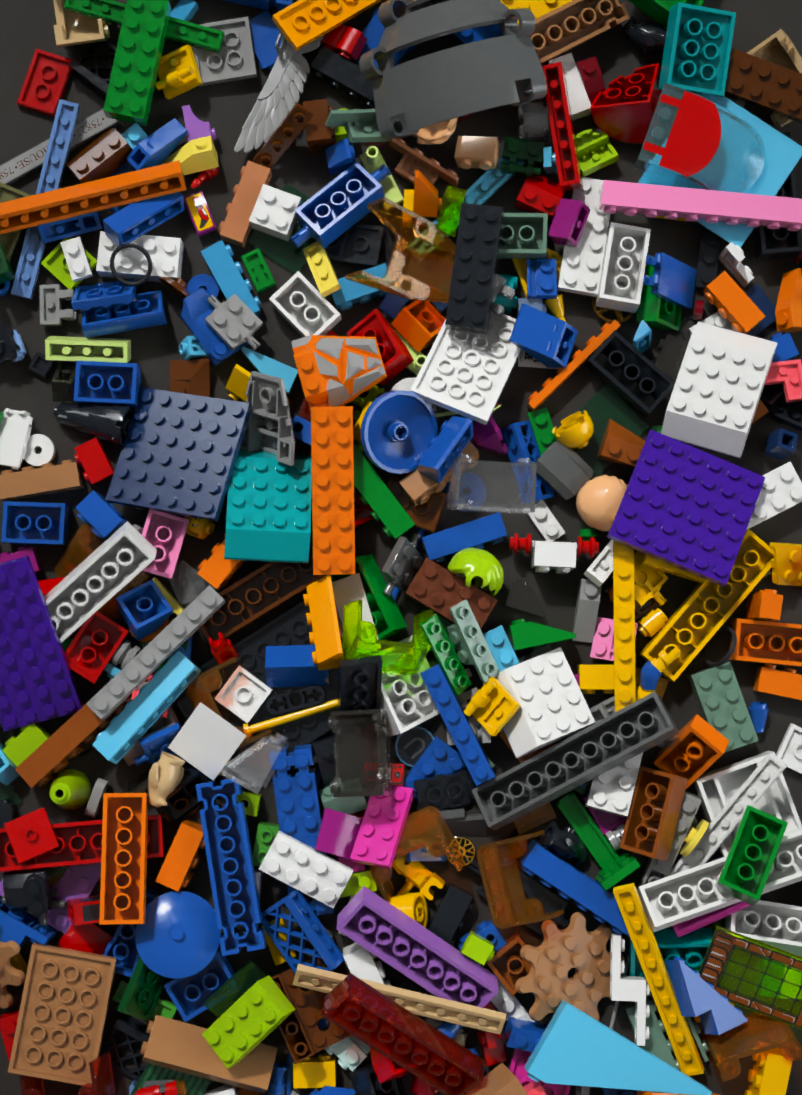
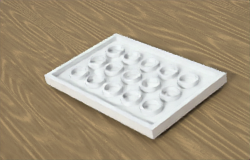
(469, 369)

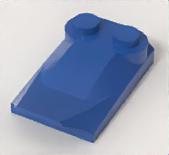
(193, 315)

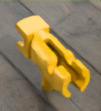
(417, 876)

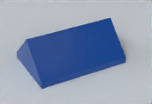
(293, 667)

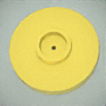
(693, 838)

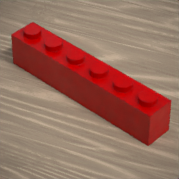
(562, 127)

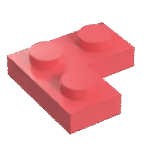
(790, 375)

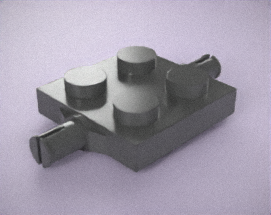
(402, 564)

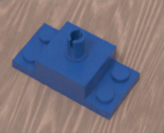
(23, 927)

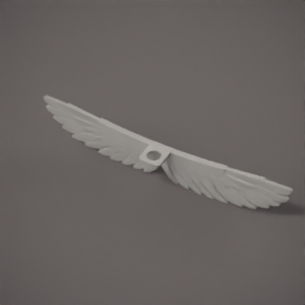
(277, 95)

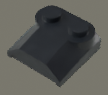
(27, 891)

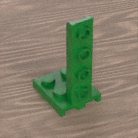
(613, 867)

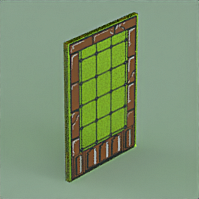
(755, 975)

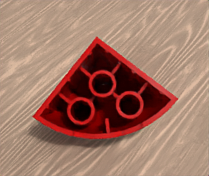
(628, 105)

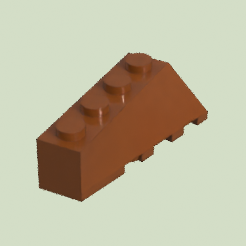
(620, 445)

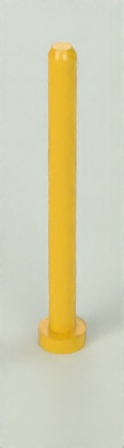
(291, 717)

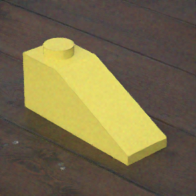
(196, 156)

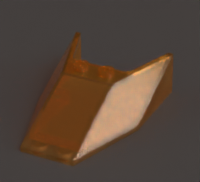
(420, 258)

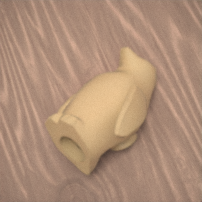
(164, 778)

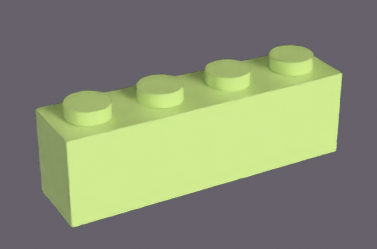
(87, 349)

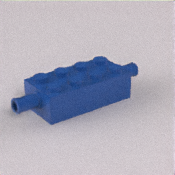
(339, 205)

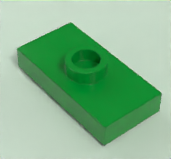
(258, 270)

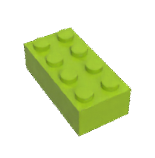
(248, 1021)

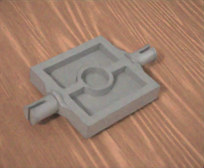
(233, 322)

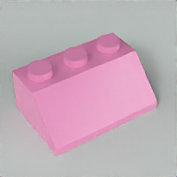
(167, 536)

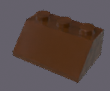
(100, 157)

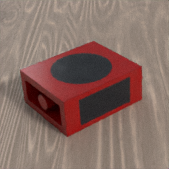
(84, 910)

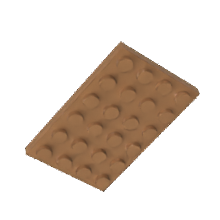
(62, 1014)

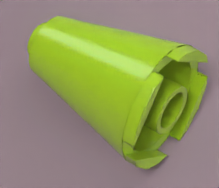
(70, 789)

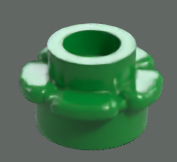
(586, 534)

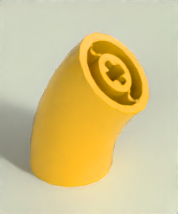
(412, 905)

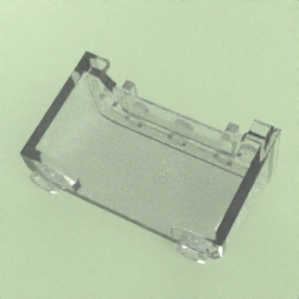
(492, 486)
(254, 765)

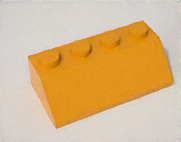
(324, 624)

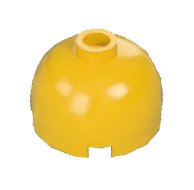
(575, 430)

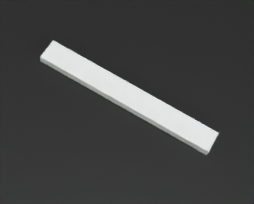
(732, 813)

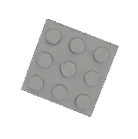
(236, 55)

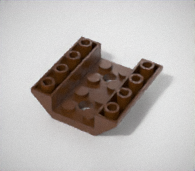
(301, 1027)

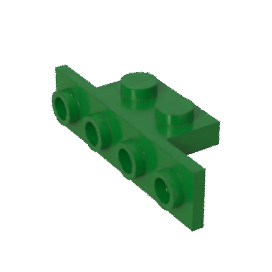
(445, 654)

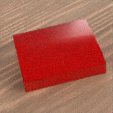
(86, 938)

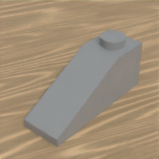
(586, 610)

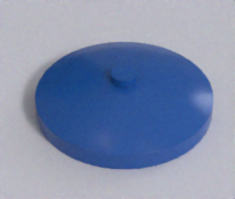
(397, 431)
(178, 935)

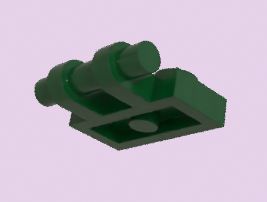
(524, 151)

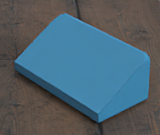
(184, 10)
(643, 337)

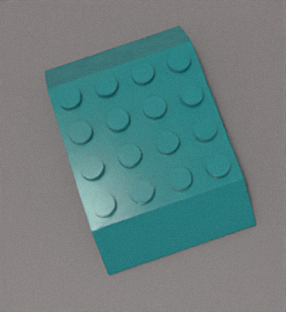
(269, 508)

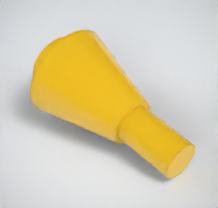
(556, 307)

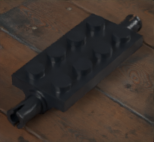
(532, 889)

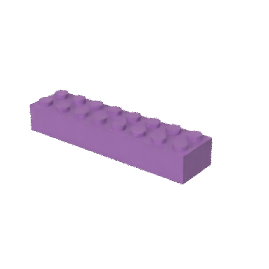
(415, 950)

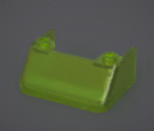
(397, 657)

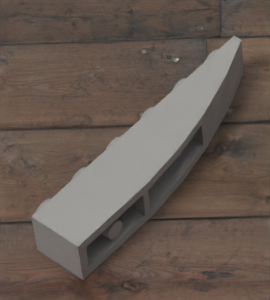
(659, 869)

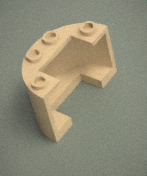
(77, 28)

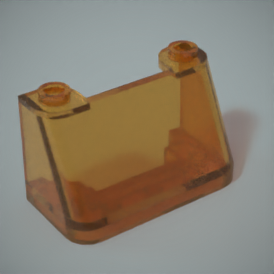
(752, 1037)

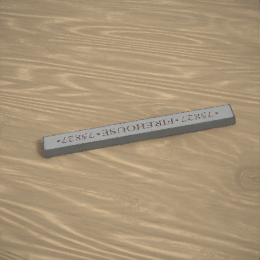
(34, 157)

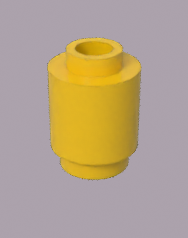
(652, 622)

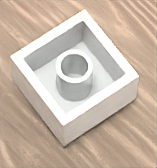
(275, 212)

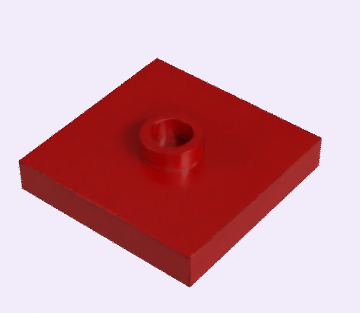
(31, 835)

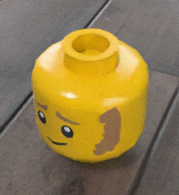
(199, 527)

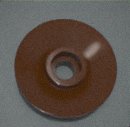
(177, 287)

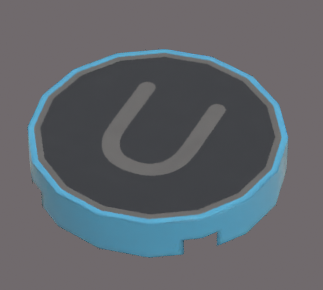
(412, 744)

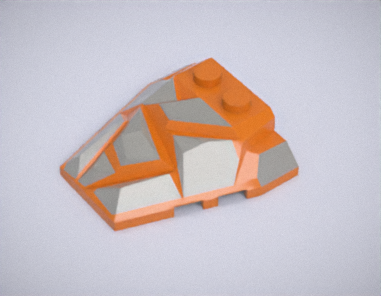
(337, 368)

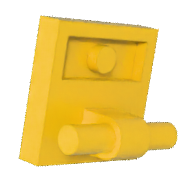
(178, 72)
(492, 706)

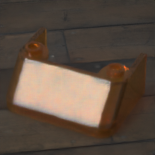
(209, 681)
(421, 829)
(504, 885)

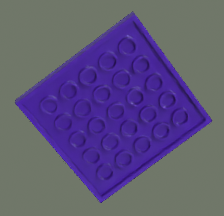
(686, 508)

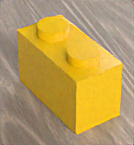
(596, 677)
(315, 1072)

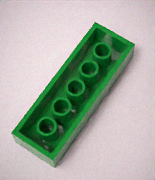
(137, 60)

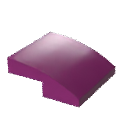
(337, 833)

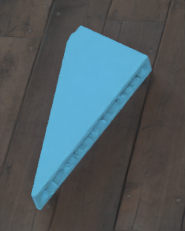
(590, 1054)

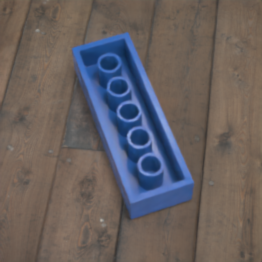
(574, 884)

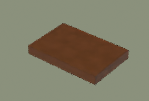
(425, 515)

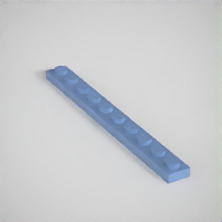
(49, 180)

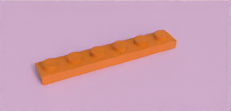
(578, 359)

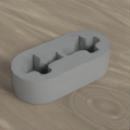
(96, 797)

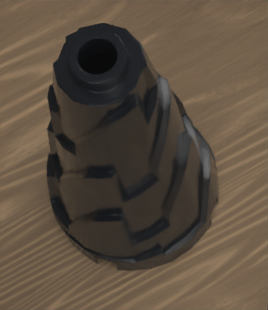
(104, 422)

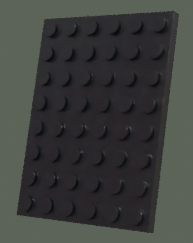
(284, 630)

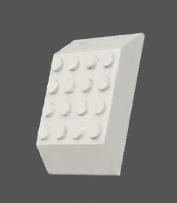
(718, 389)

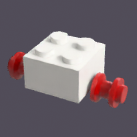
(553, 555)

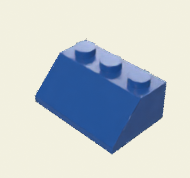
(445, 447)

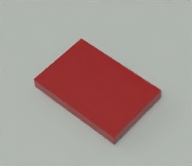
(45, 83)

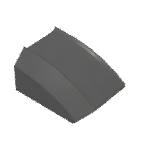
(563, 470)

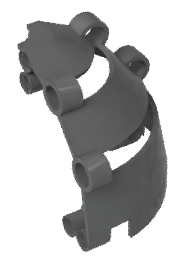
(453, 79)

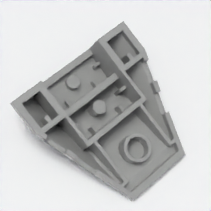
(270, 418)

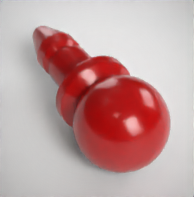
(204, 175)

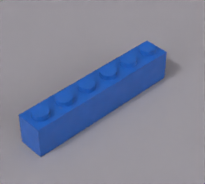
(458, 724)

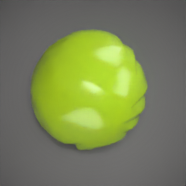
(480, 566)

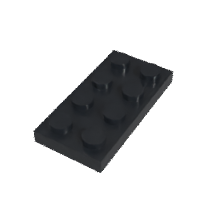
(360, 684)

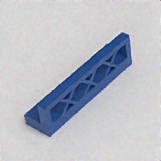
(517, 448)

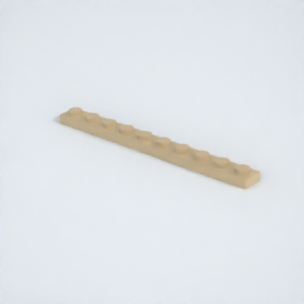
(413, 1001)

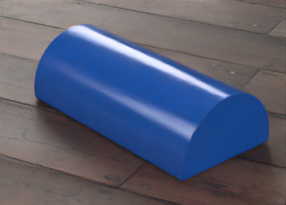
(144, 312)

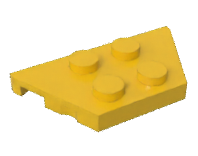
(786, 564)

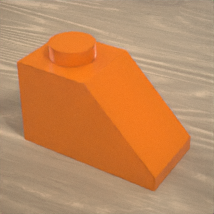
(425, 197)

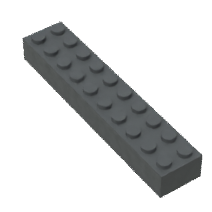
(575, 761)

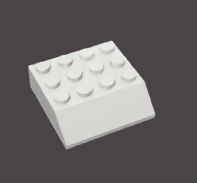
(549, 703)
(721, 784)

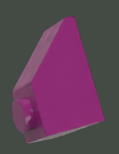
(488, 437)

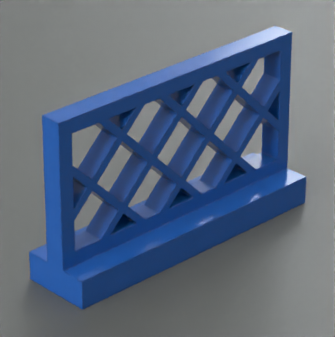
(311, 930)

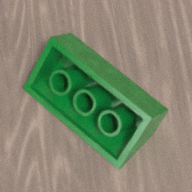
(382, 607)
(752, 855)

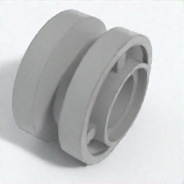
(125, 654)

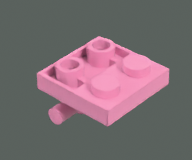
(604, 639)

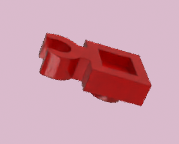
(222, 649)

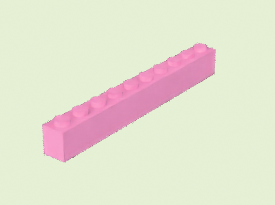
(701, 204)

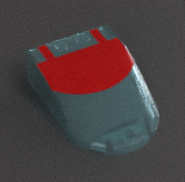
(700, 144)

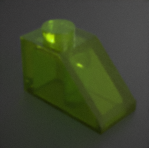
(451, 209)

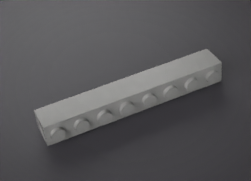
(155, 653)

